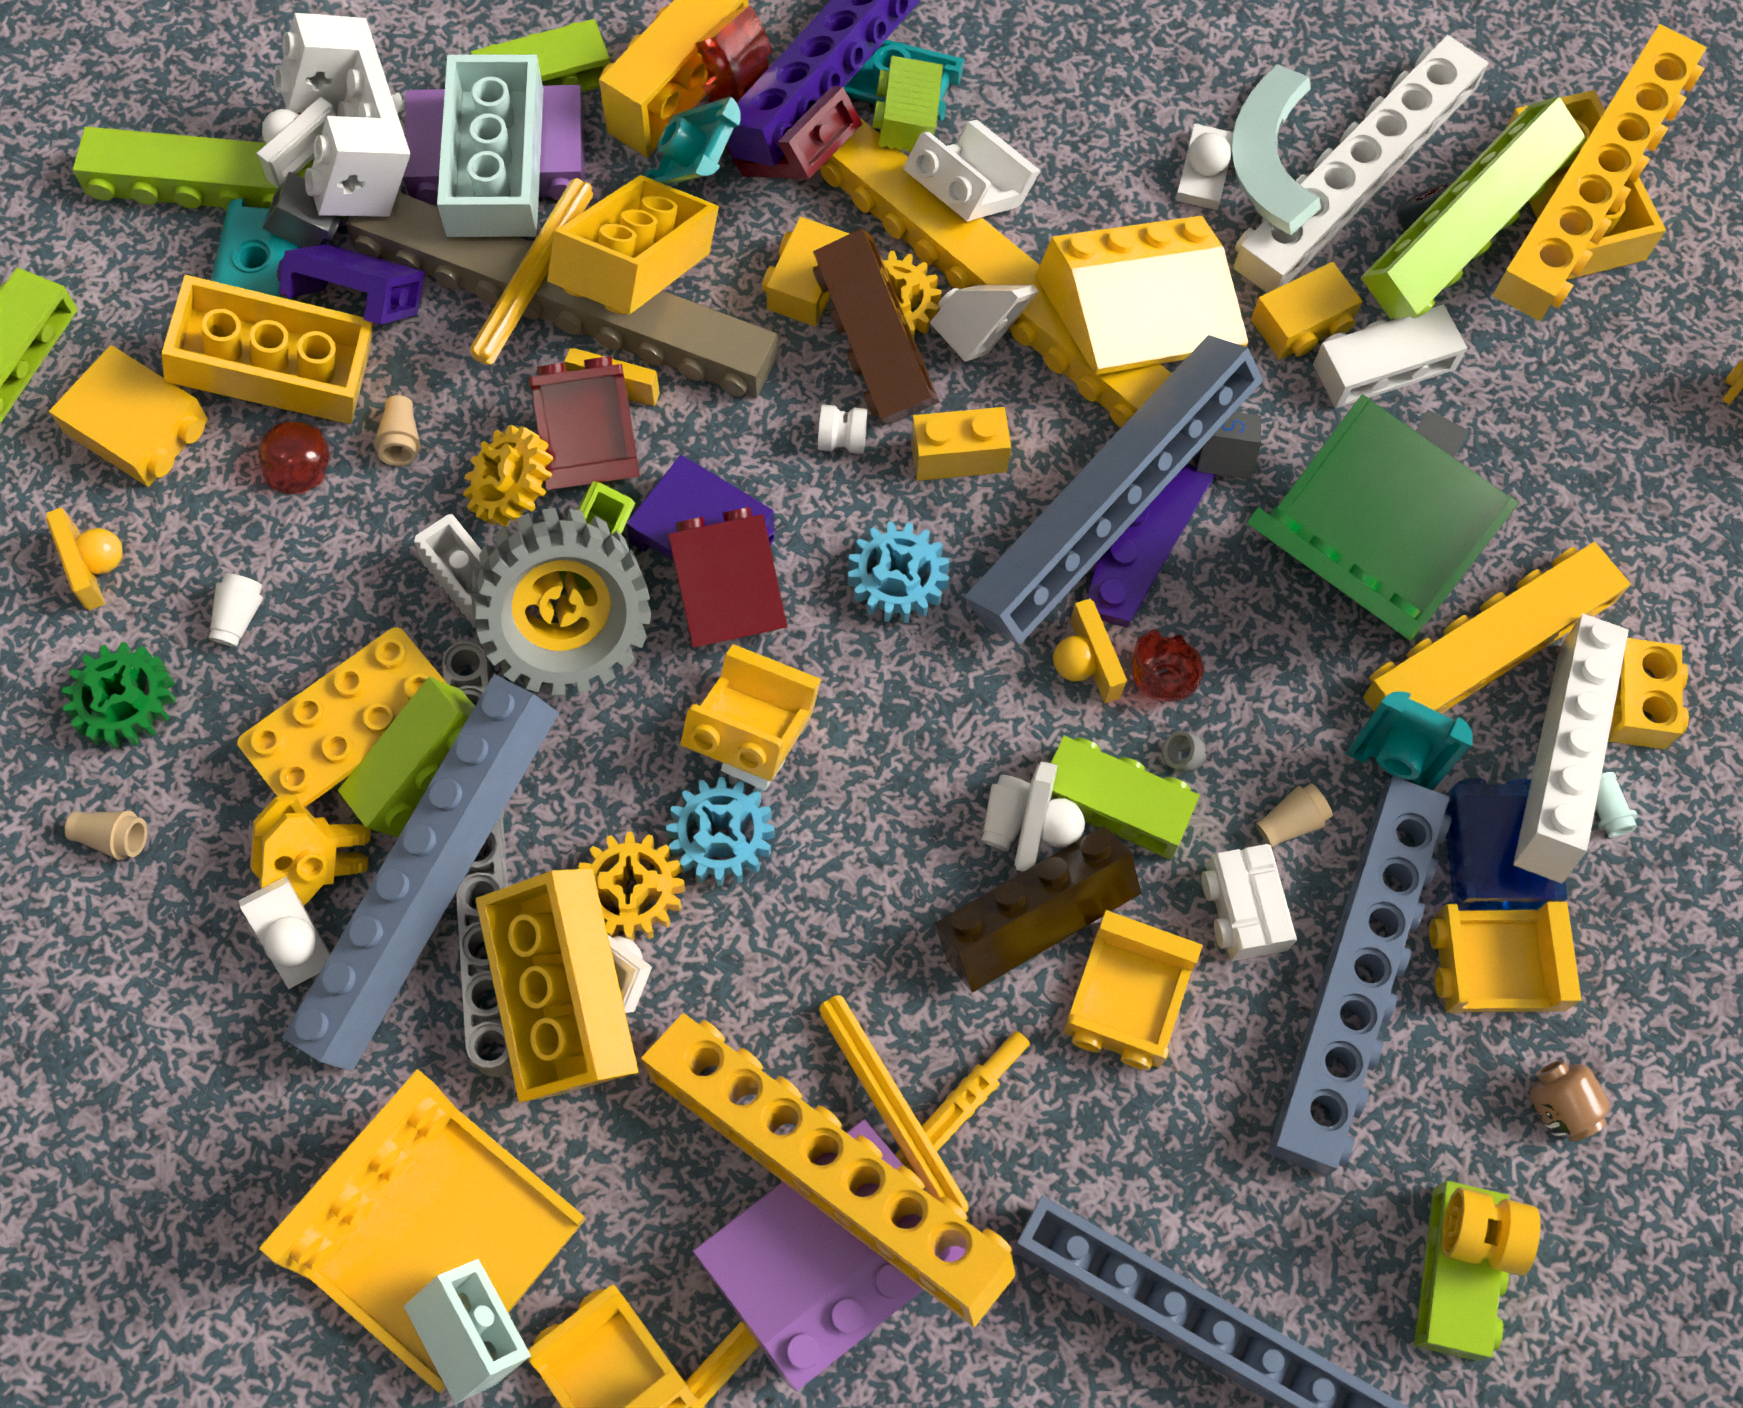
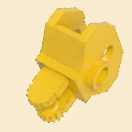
(303, 847)

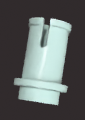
(1613, 808)

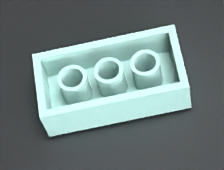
(491, 146)

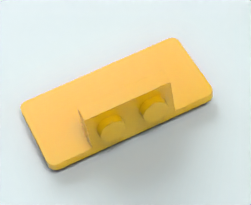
(338, 719)

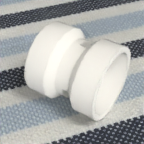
(842, 429)

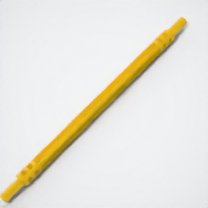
(939, 1128)

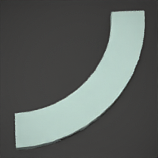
(1255, 149)

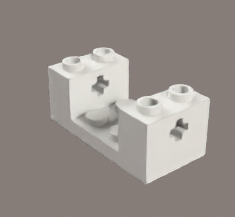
(364, 146)

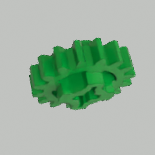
(118, 695)

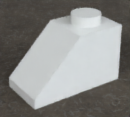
(979, 316)

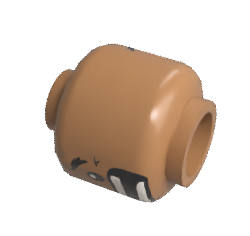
(1570, 1100)

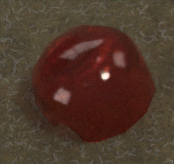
(293, 457)
(1172, 653)

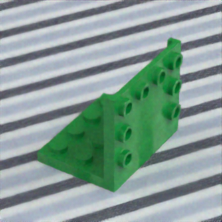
(1387, 517)

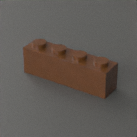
(874, 326)

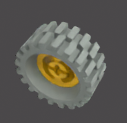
(592, 624)

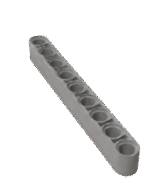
(482, 877)

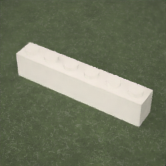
(1572, 750)

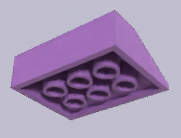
(804, 1279)

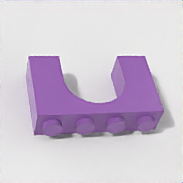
(561, 141)

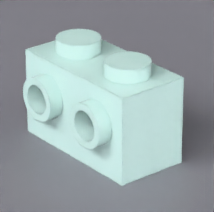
(466, 1330)

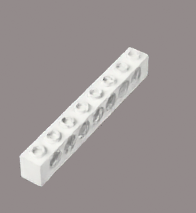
(1364, 161)

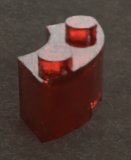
(734, 55)

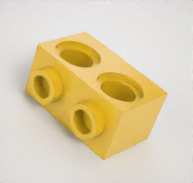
(1657, 696)

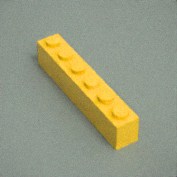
(1504, 633)

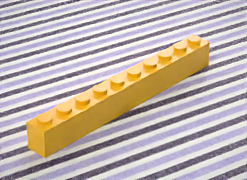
(977, 255)

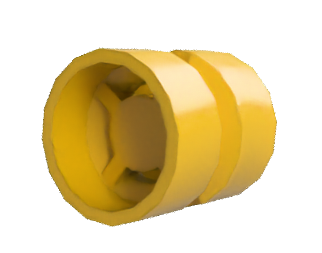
(1505, 1240)

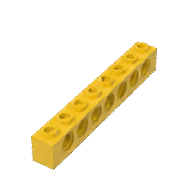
(1599, 173)
(963, 1286)

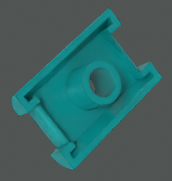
(865, 81)
(695, 141)
(248, 245)
(1412, 740)

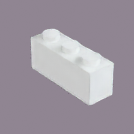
(1389, 355)

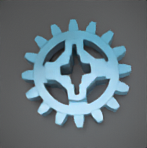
(893, 590)
(706, 846)

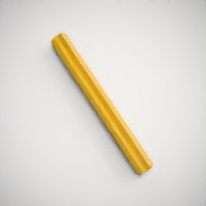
(528, 275)
(890, 1101)

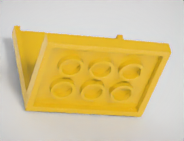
(415, 1202)

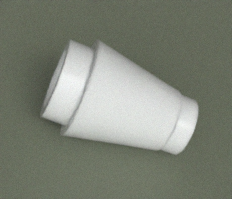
(233, 608)
(1005, 811)

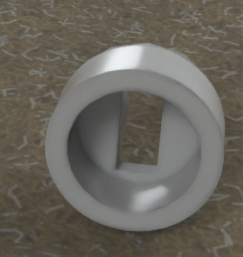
(1184, 742)

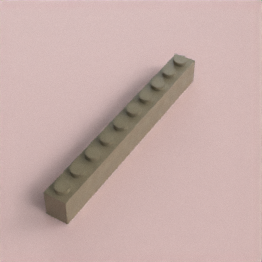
(662, 330)

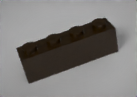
(1038, 908)

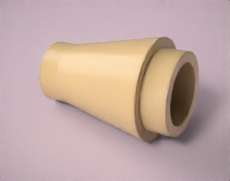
(397, 433)
(1295, 815)
(112, 833)

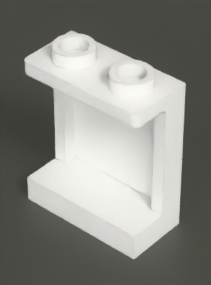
(975, 174)

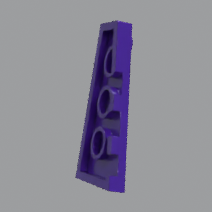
(1137, 556)

